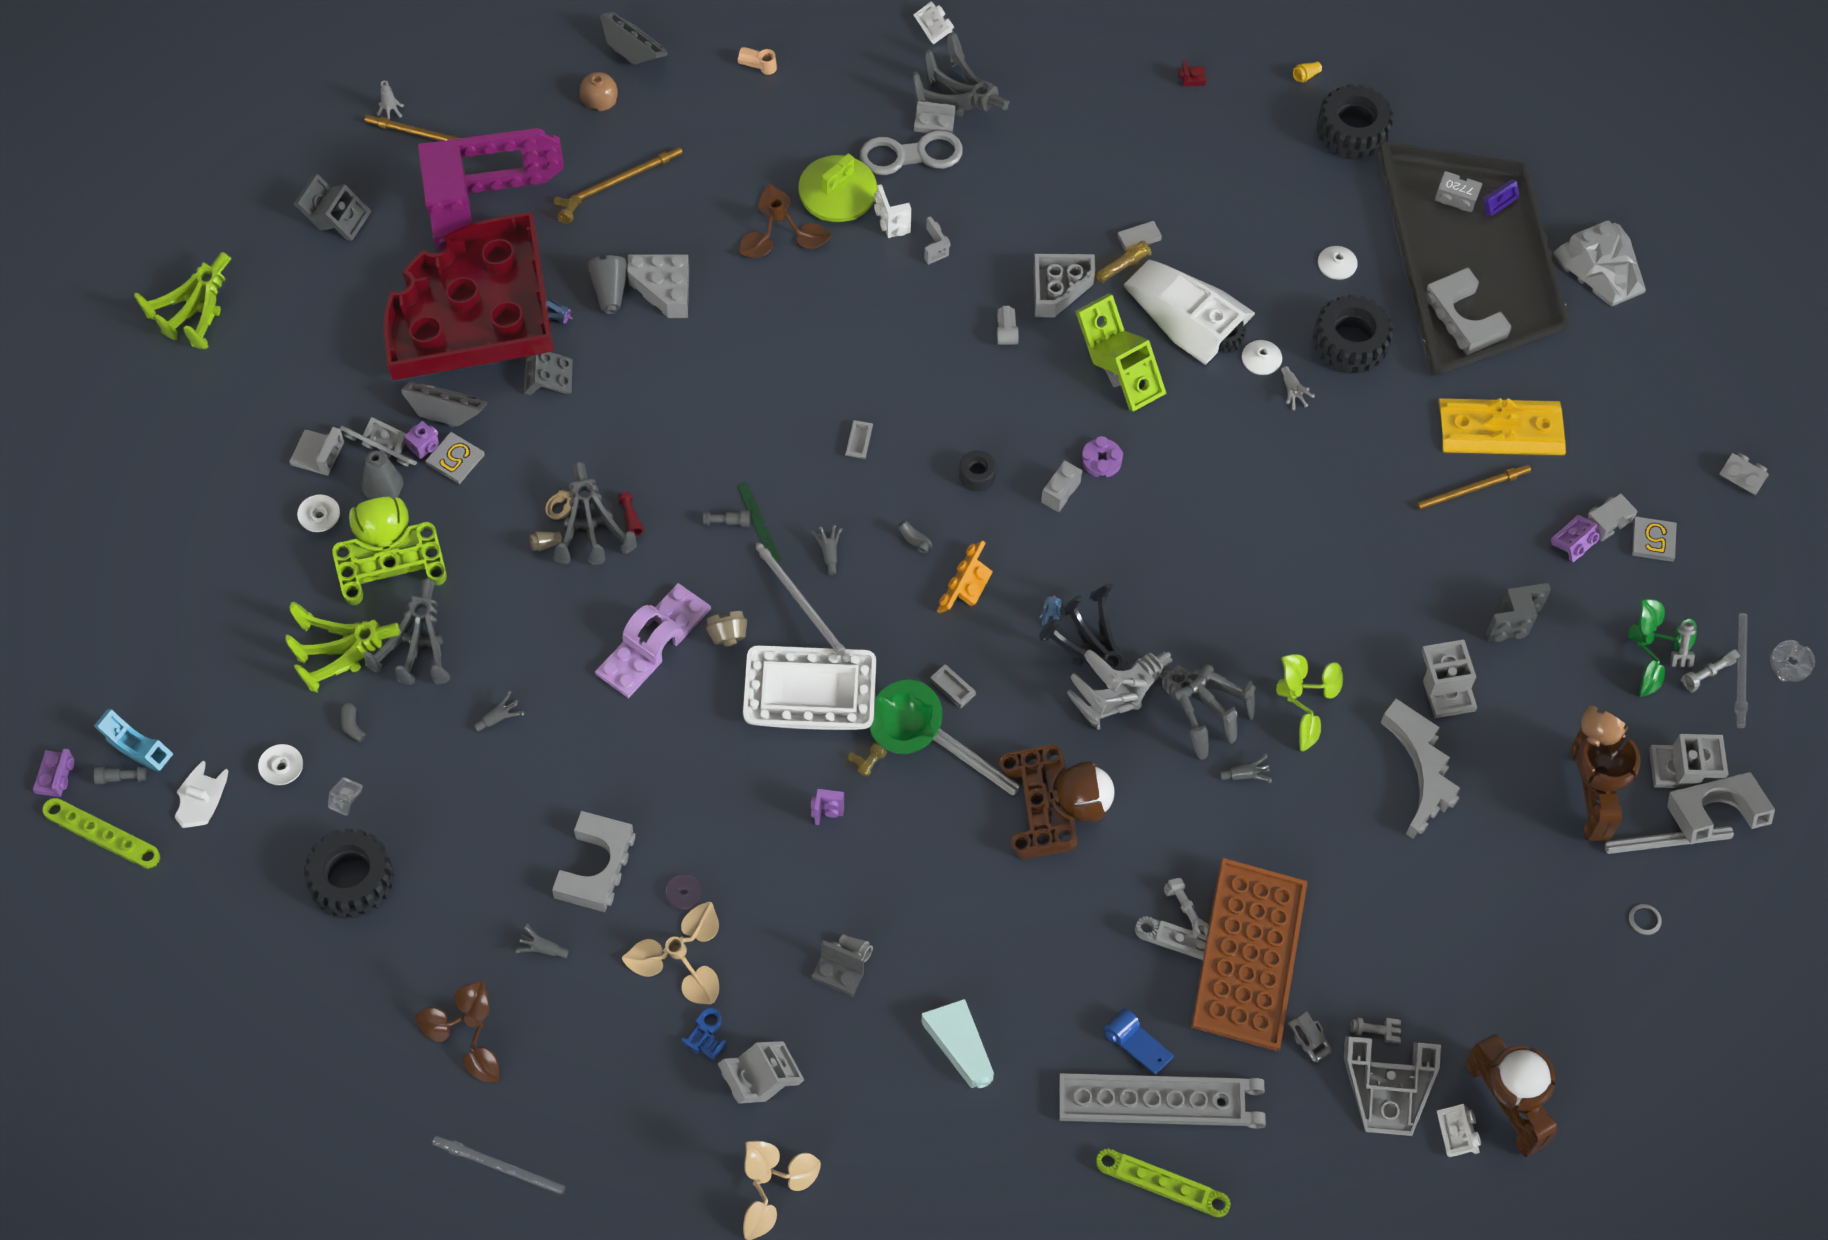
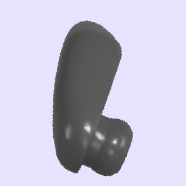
(915, 537)
(348, 722)

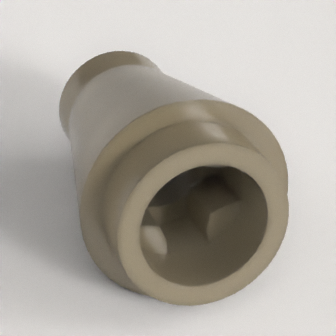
(543, 540)

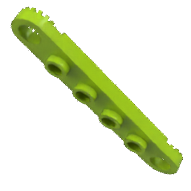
(101, 833)
(1163, 1182)

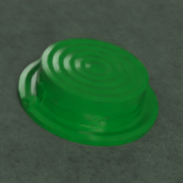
(906, 717)

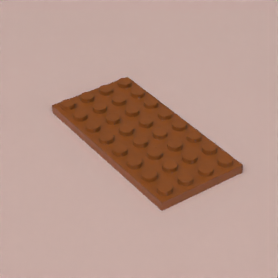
(1249, 954)

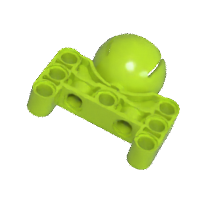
(381, 537)

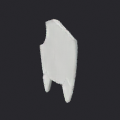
(199, 797)

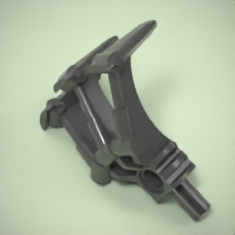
(965, 97)
(597, 553)
(415, 641)
(1185, 684)

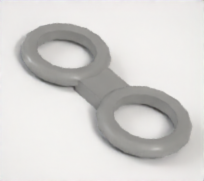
(911, 153)

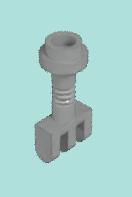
(1686, 630)
(1357, 1027)

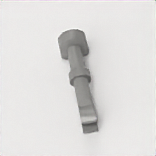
(1693, 680)
(1176, 887)

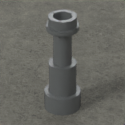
(730, 518)
(104, 775)

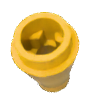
(1305, 71)

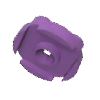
(1102, 467)

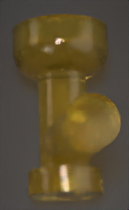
(566, 215)
(877, 752)

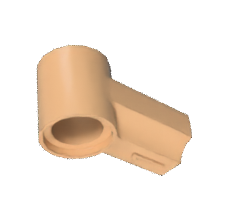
(764, 59)

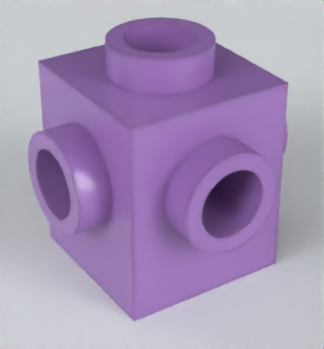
(422, 439)

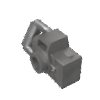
(1310, 1035)

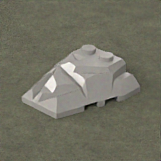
(1604, 261)

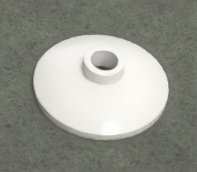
(1335, 268)
(1260, 363)
(316, 506)
(280, 756)

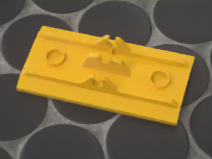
(1502, 426)

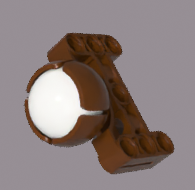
(1072, 794)
(1519, 1083)

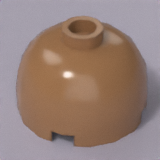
(598, 91)
(1601, 727)

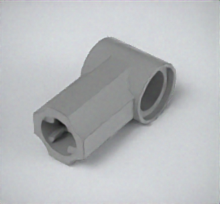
(1007, 331)

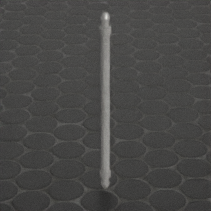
(838, 648)

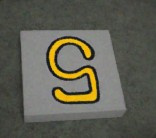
(455, 458)
(1654, 539)

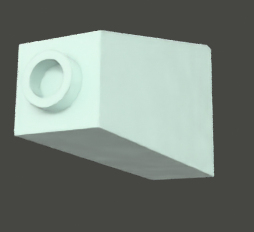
(959, 1040)

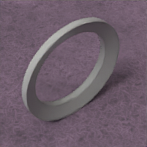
(1638, 929)

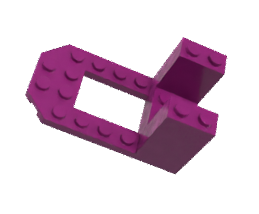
(448, 186)

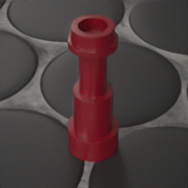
(630, 515)

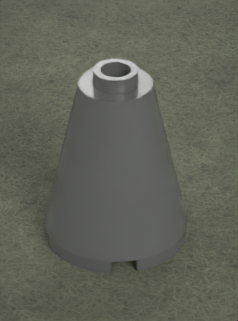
(608, 281)
(380, 477)

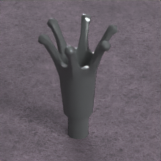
(829, 548)
(498, 713)
(1248, 771)
(540, 944)

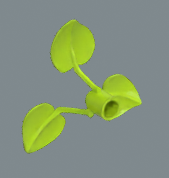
(1294, 671)

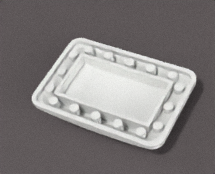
(809, 688)

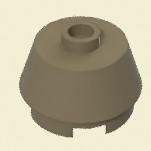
(727, 628)

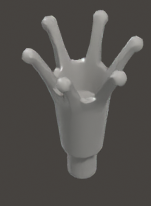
(388, 100)
(1294, 388)

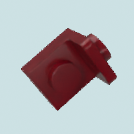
(1192, 75)

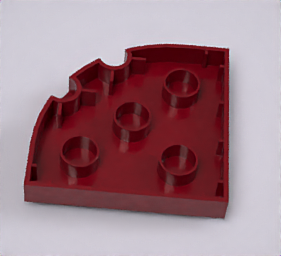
(471, 301)

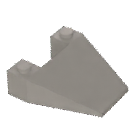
(1387, 1093)

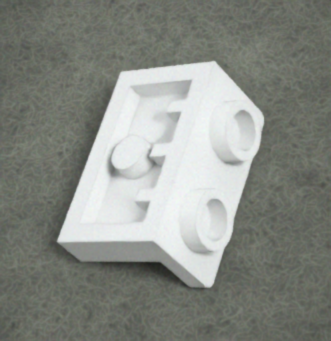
(933, 22)
(1458, 1130)

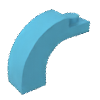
(134, 745)

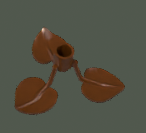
(774, 204)
(473, 1001)

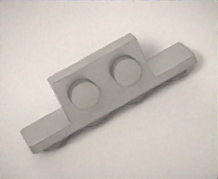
(384, 437)

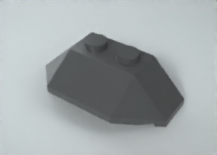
(630, 40)
(442, 404)

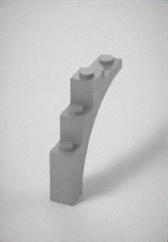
(1419, 737)

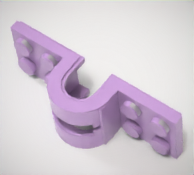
(636, 659)

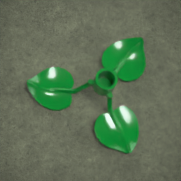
(1651, 616)

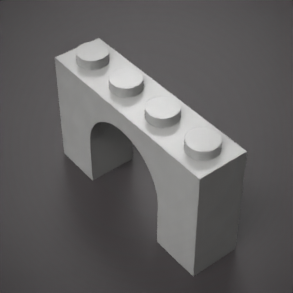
(1469, 334)
(1739, 791)
(597, 890)

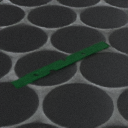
(758, 520)

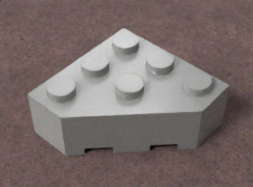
(662, 281)
(1060, 281)

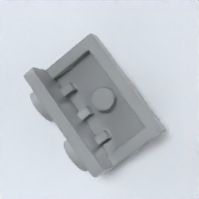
(1744, 473)

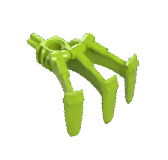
(194, 293)
(351, 645)

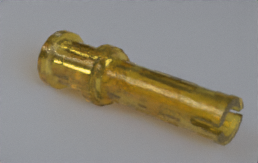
(1129, 258)

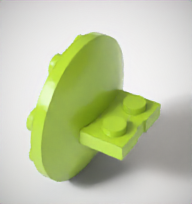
(837, 188)

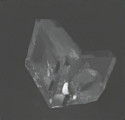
(343, 795)

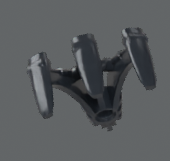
(1091, 643)

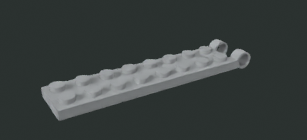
(1158, 1099)

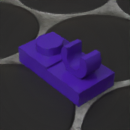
(1501, 197)

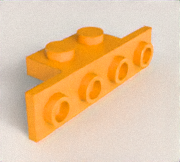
(968, 581)

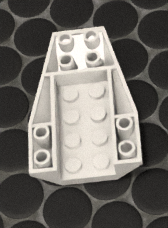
(1187, 309)

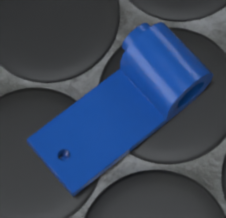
(1126, 1032)

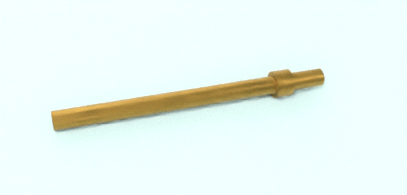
(385, 123)
(663, 158)
(1508, 475)

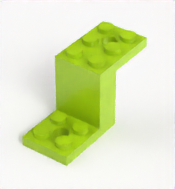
(1121, 352)

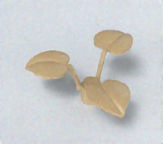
(646, 955)
(758, 1166)

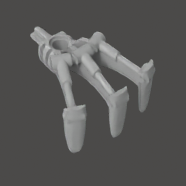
(1124, 690)

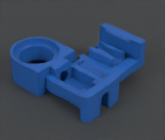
(705, 1040)

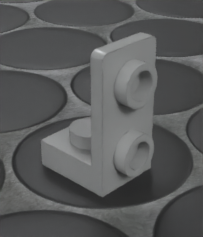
(940, 248)

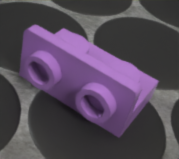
(1577, 537)
(53, 773)
(828, 803)

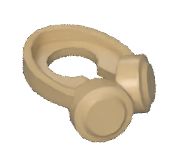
(559, 498)

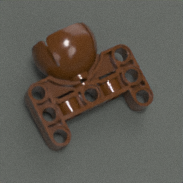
(1602, 773)

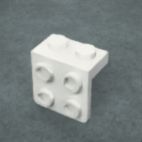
(894, 219)

